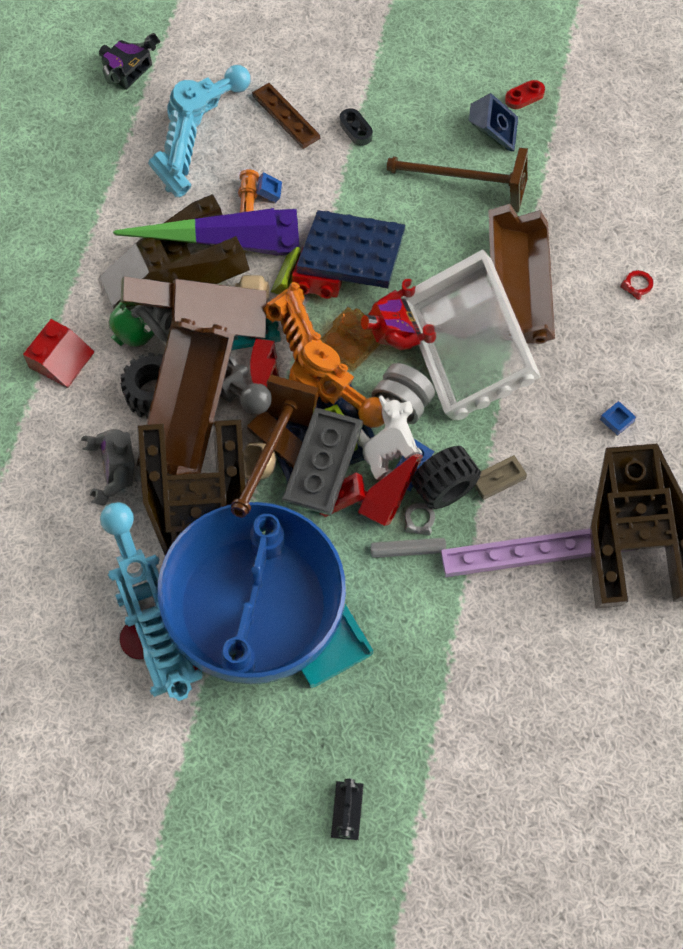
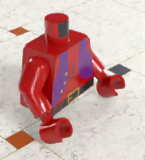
(394, 322)

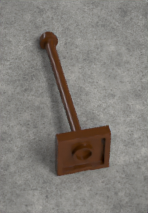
(516, 180)
(290, 402)

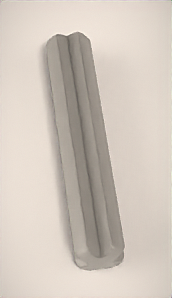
(407, 547)

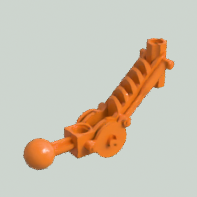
(316, 361)

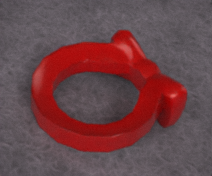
(626, 284)

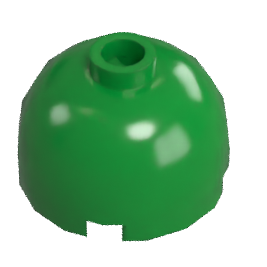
(127, 328)

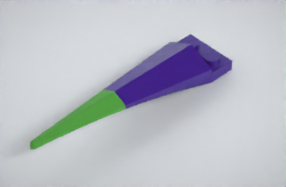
(257, 231)

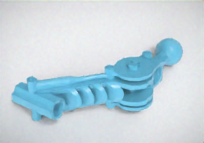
(185, 111)
(165, 663)

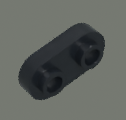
(357, 127)

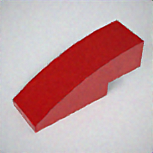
(263, 361)

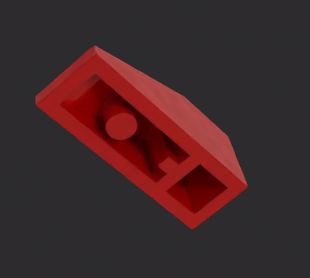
(386, 495)

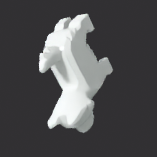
(392, 440)

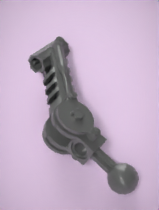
(253, 397)

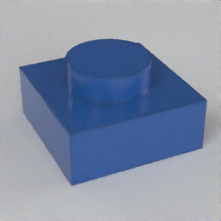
(269, 187)
(618, 418)

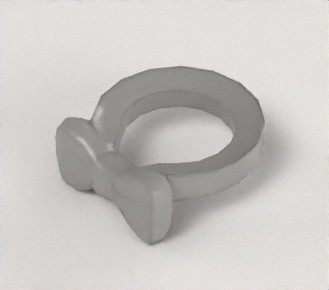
(411, 528)

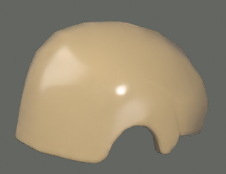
(251, 455)

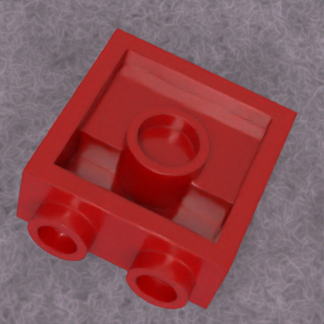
(321, 286)

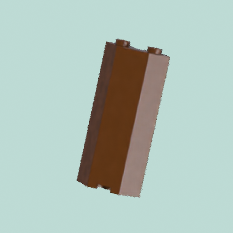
(524, 267)
(189, 392)

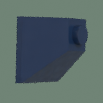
(495, 120)

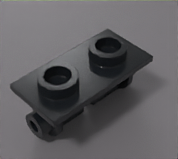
(347, 810)

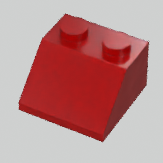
(58, 353)

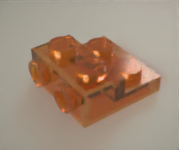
(350, 339)

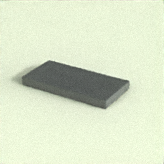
(322, 461)

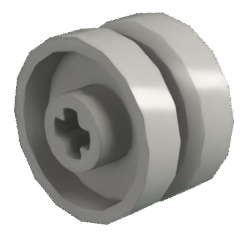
(406, 384)

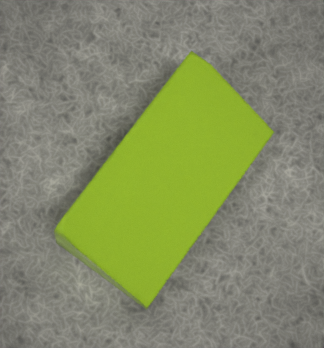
(286, 271)

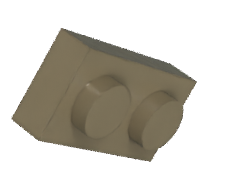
(500, 477)

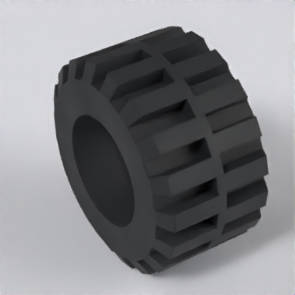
(134, 377)
(446, 477)

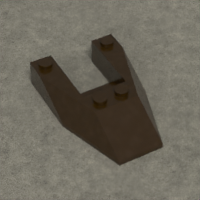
(172, 260)
(181, 499)
(634, 510)

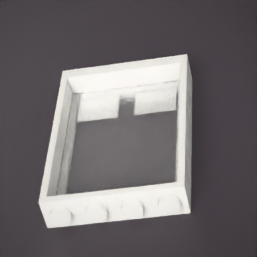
(478, 338)

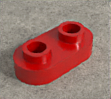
(525, 93)

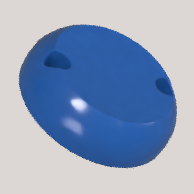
(252, 593)

